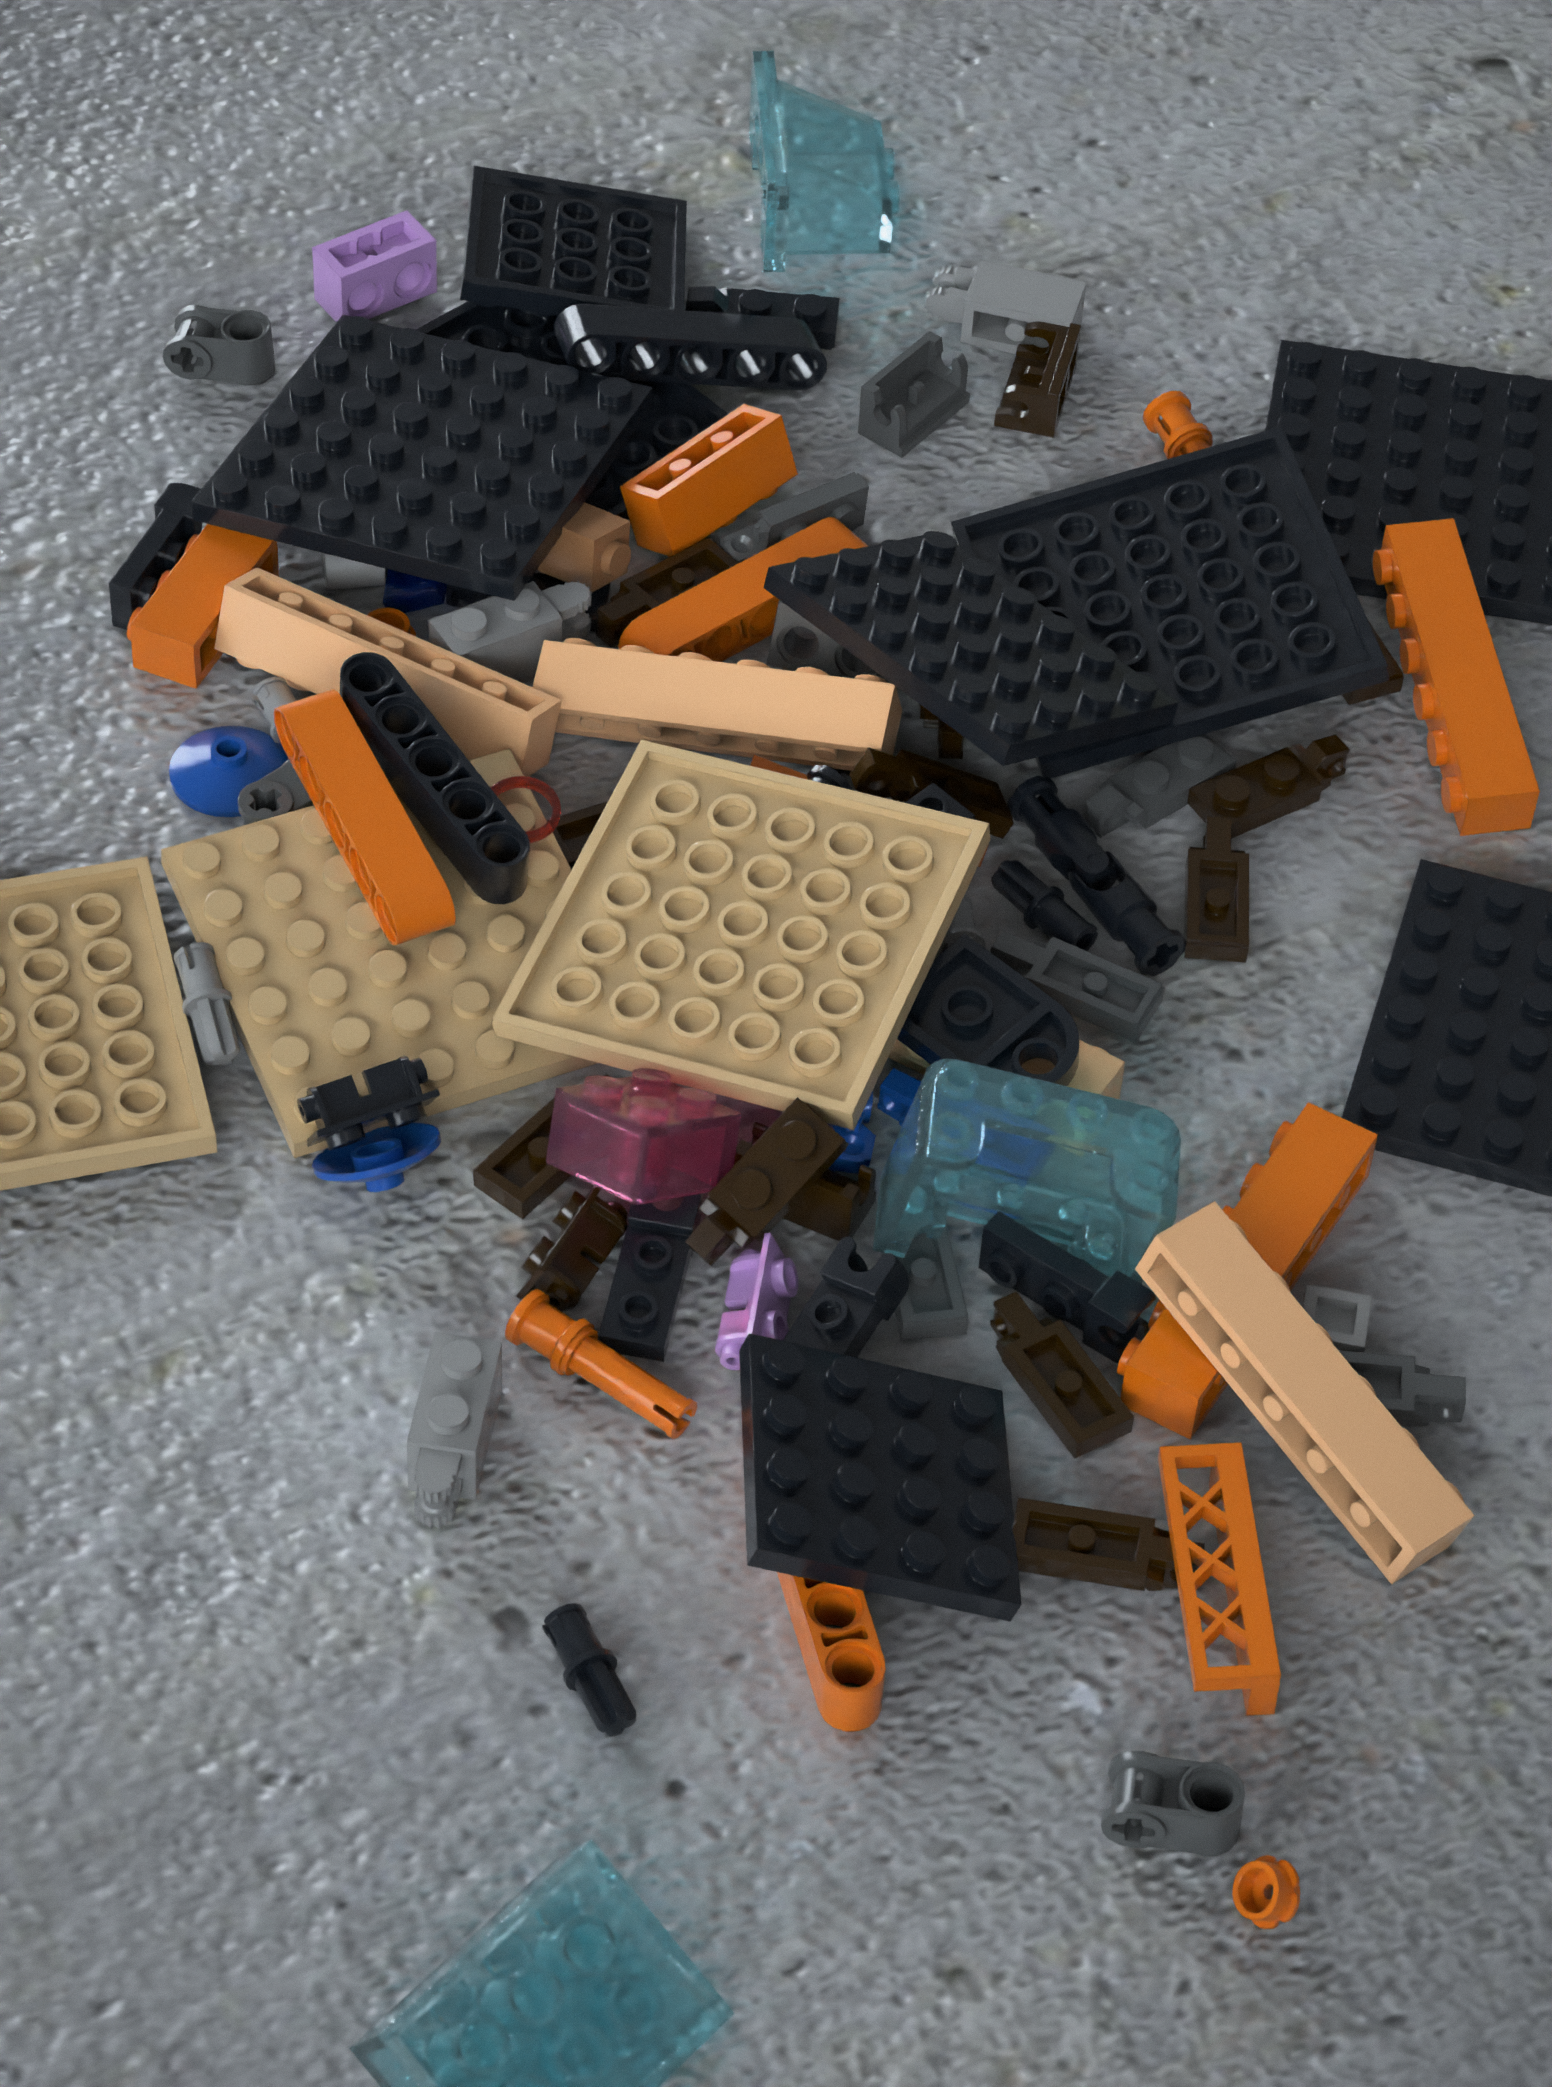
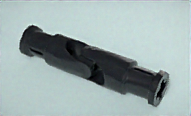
(1073, 850)

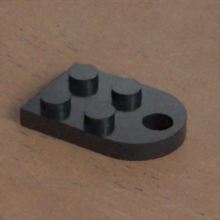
(989, 1016)

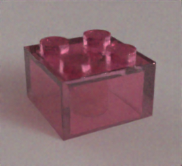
(642, 1136)

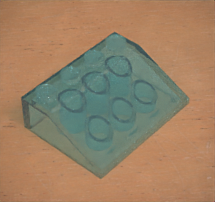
(552, 1993)

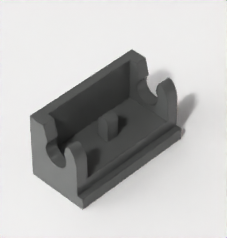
(912, 396)

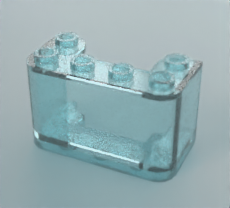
(1040, 1153)

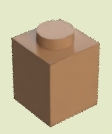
(590, 549)

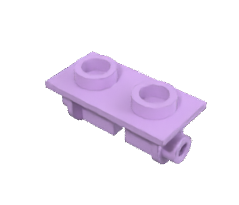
(763, 1286)

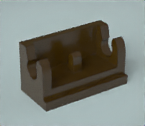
(1040, 380)
(833, 1203)

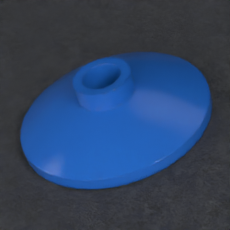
(218, 764)
(379, 1156)

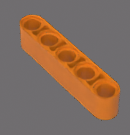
(732, 607)
(364, 817)
(837, 1654)

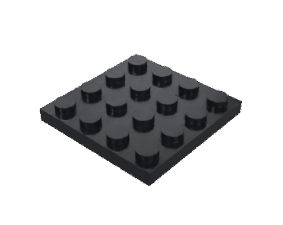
(569, 244)
(877, 1478)

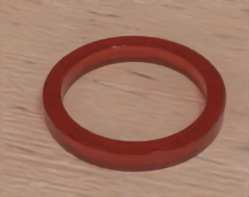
(542, 788)

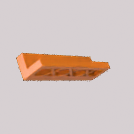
(1233, 1563)

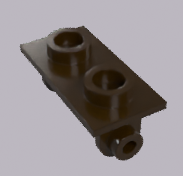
(557, 1265)

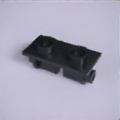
(392, 1097)

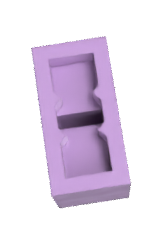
(375, 268)

